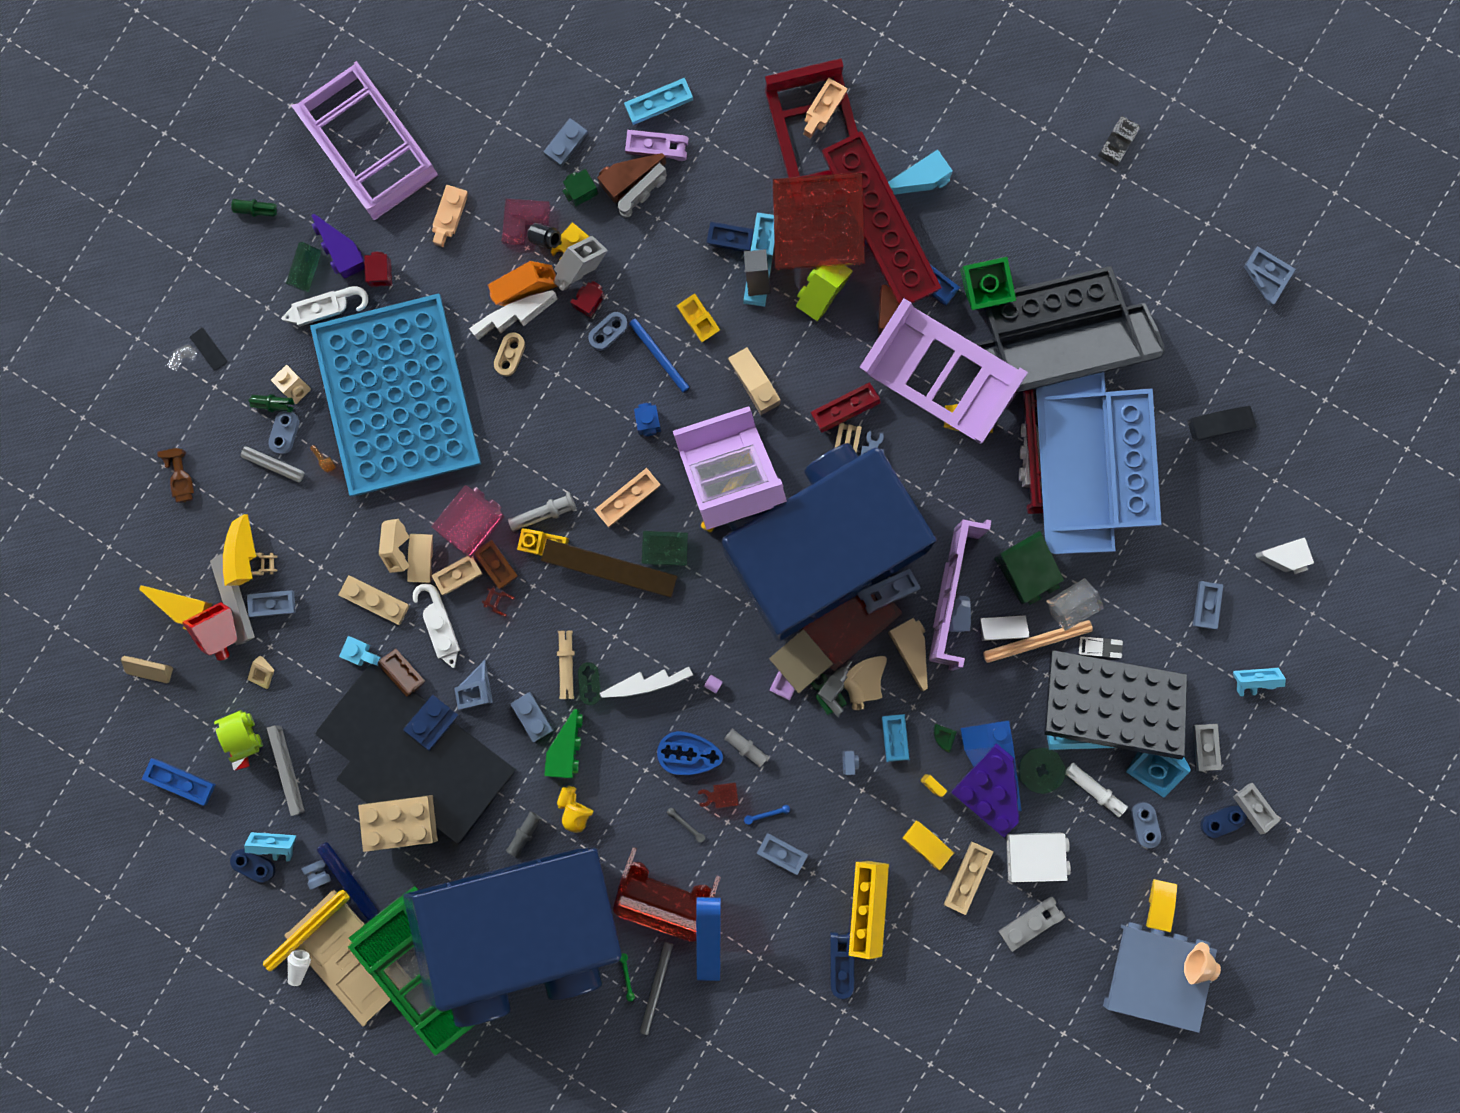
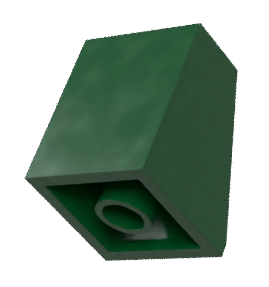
(1030, 568)

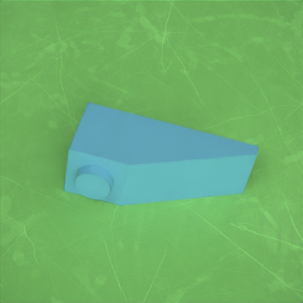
(923, 176)

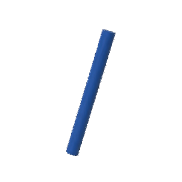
(661, 358)

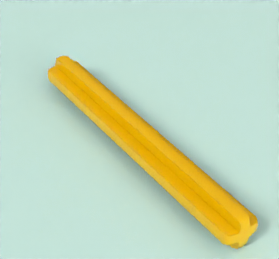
(306, 930)

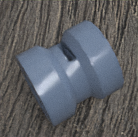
(318, 879)

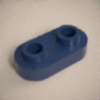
(1224, 821)
(252, 865)

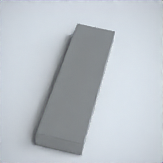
(232, 598)
(285, 770)

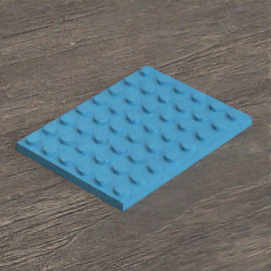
(395, 395)

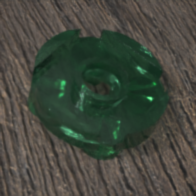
(1053, 763)

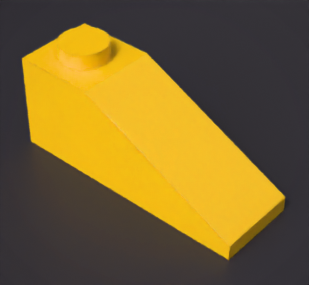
(175, 606)

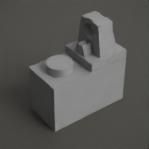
(578, 261)

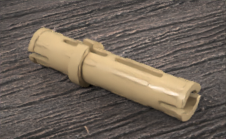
(566, 664)

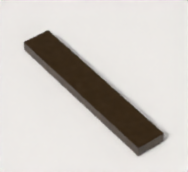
(609, 568)

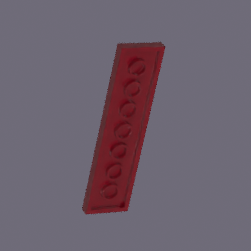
(884, 222)

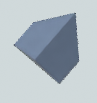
(474, 689)

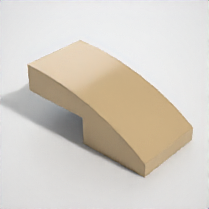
(419, 558)

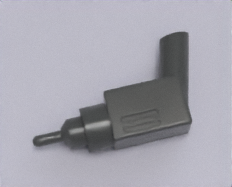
(833, 688)

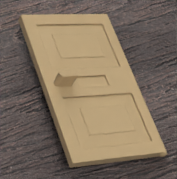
(338, 965)

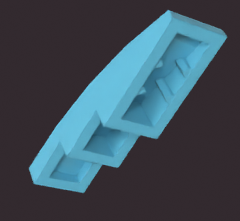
(762, 239)

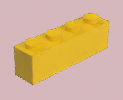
(868, 909)

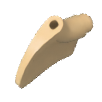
(865, 681)

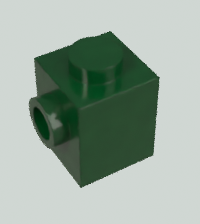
(579, 187)

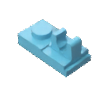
(1258, 678)
(270, 844)

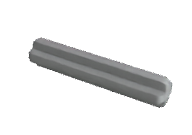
(272, 464)

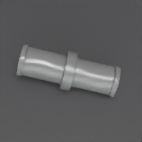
(746, 748)

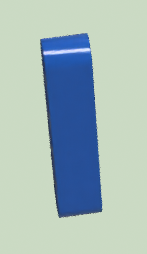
(708, 938)

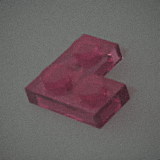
(519, 214)

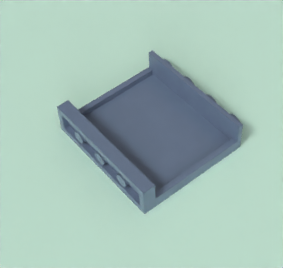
(1152, 979)

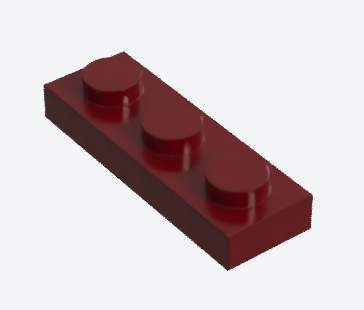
(845, 407)

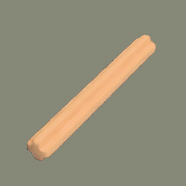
(1037, 641)

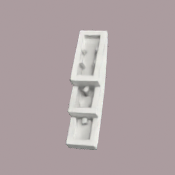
(521, 310)
(638, 685)

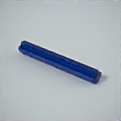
(347, 881)

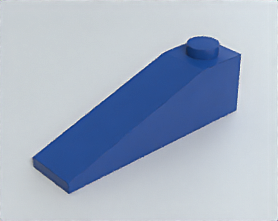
(981, 738)

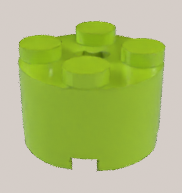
(237, 735)

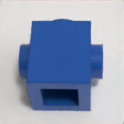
(647, 419)

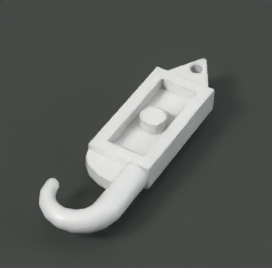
(323, 306)
(439, 625)

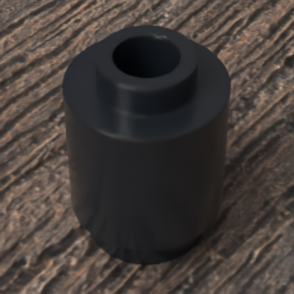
(544, 236)

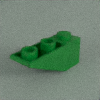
(562, 753)

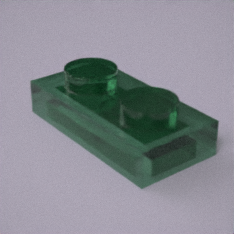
(303, 267)

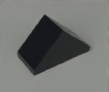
(757, 272)

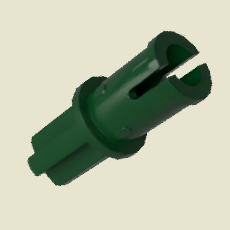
(254, 208)
(271, 403)

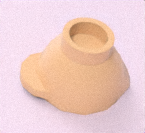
(1201, 965)

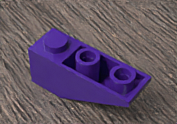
(344, 252)

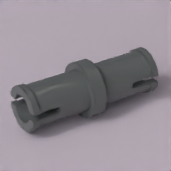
(524, 834)

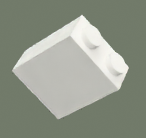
(1037, 857)

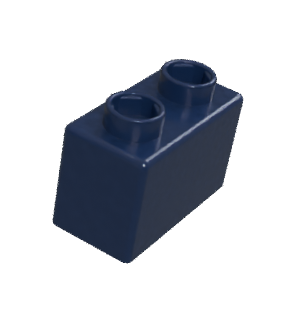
(827, 539)
(513, 932)

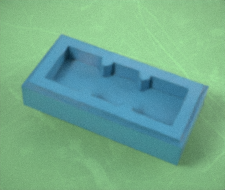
(895, 738)

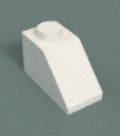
(1288, 556)

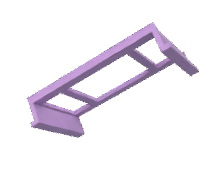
(397, 192)

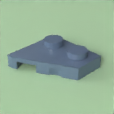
(1268, 274)

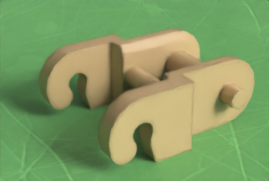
(271, 564)

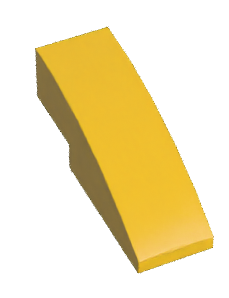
(238, 552)

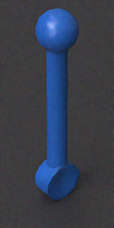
(749, 819)

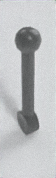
(699, 836)

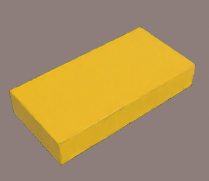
(936, 788)

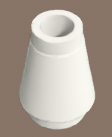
(297, 966)

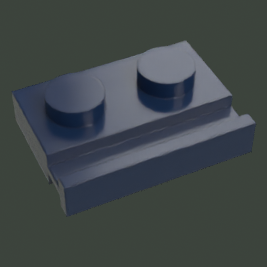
(430, 723)

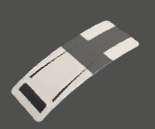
(1100, 647)

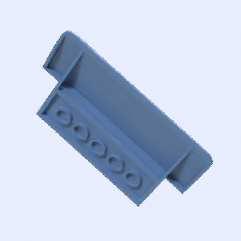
(1096, 463)

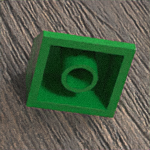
(988, 283)

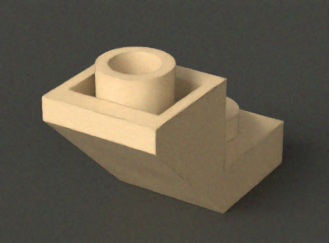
(392, 536)

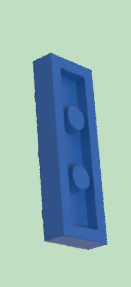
(178, 781)

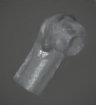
(179, 354)

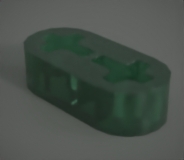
(595, 682)

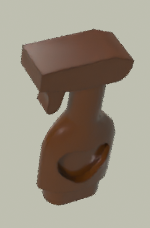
(180, 481)

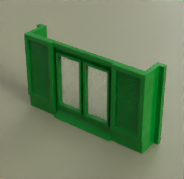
(389, 956)

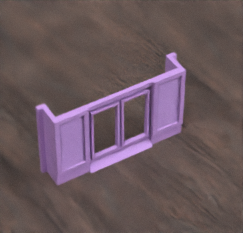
(904, 346)

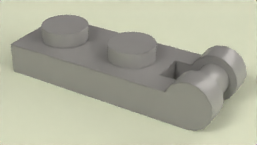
(642, 190)
(1031, 924)

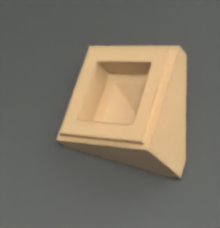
(261, 672)

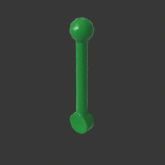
(630, 996)

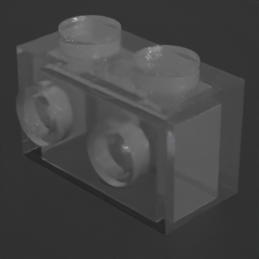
(1075, 604)

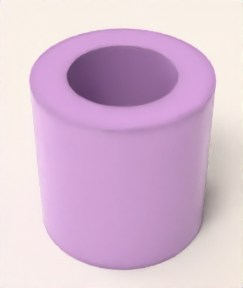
(713, 684)

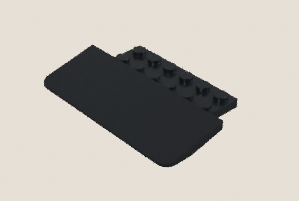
(1071, 329)

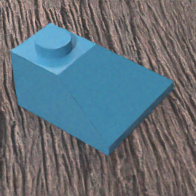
(1158, 772)

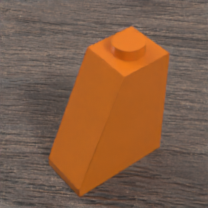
(522, 282)

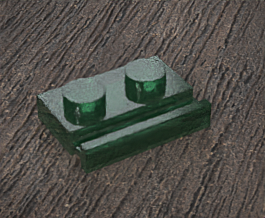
(664, 548)

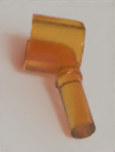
(326, 464)

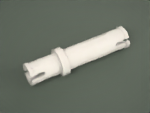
(1103, 796)

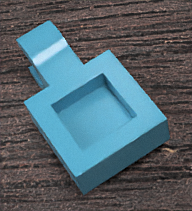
(357, 652)

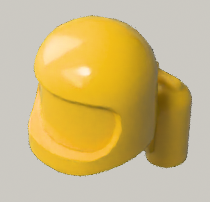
(575, 814)

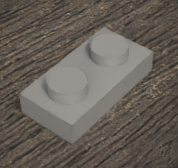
(1207, 747)
(1256, 808)

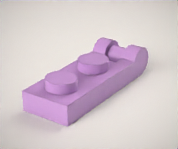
(653, 143)

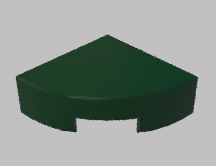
(944, 737)

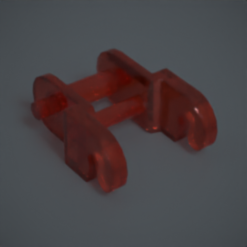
(489, 597)

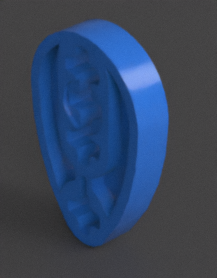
(683, 766)

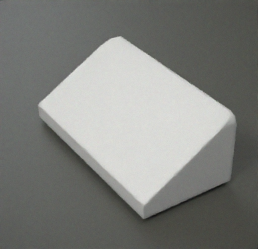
(1004, 628)

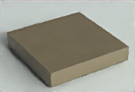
(800, 661)

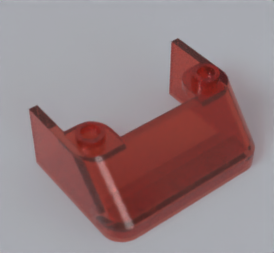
(658, 903)

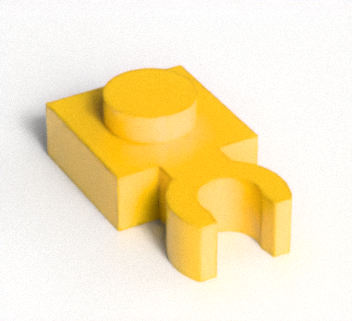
(569, 237)

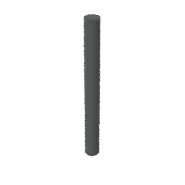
(656, 988)

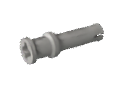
(551, 509)

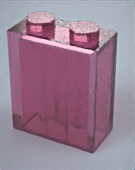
(468, 520)

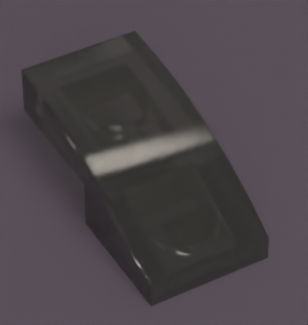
(1119, 141)

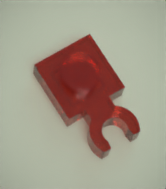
(723, 795)

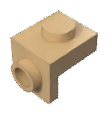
(291, 384)

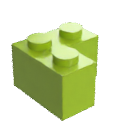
(822, 288)

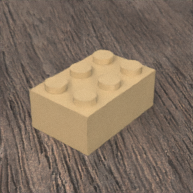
(397, 823)

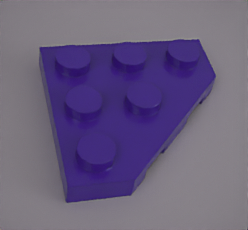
(992, 790)

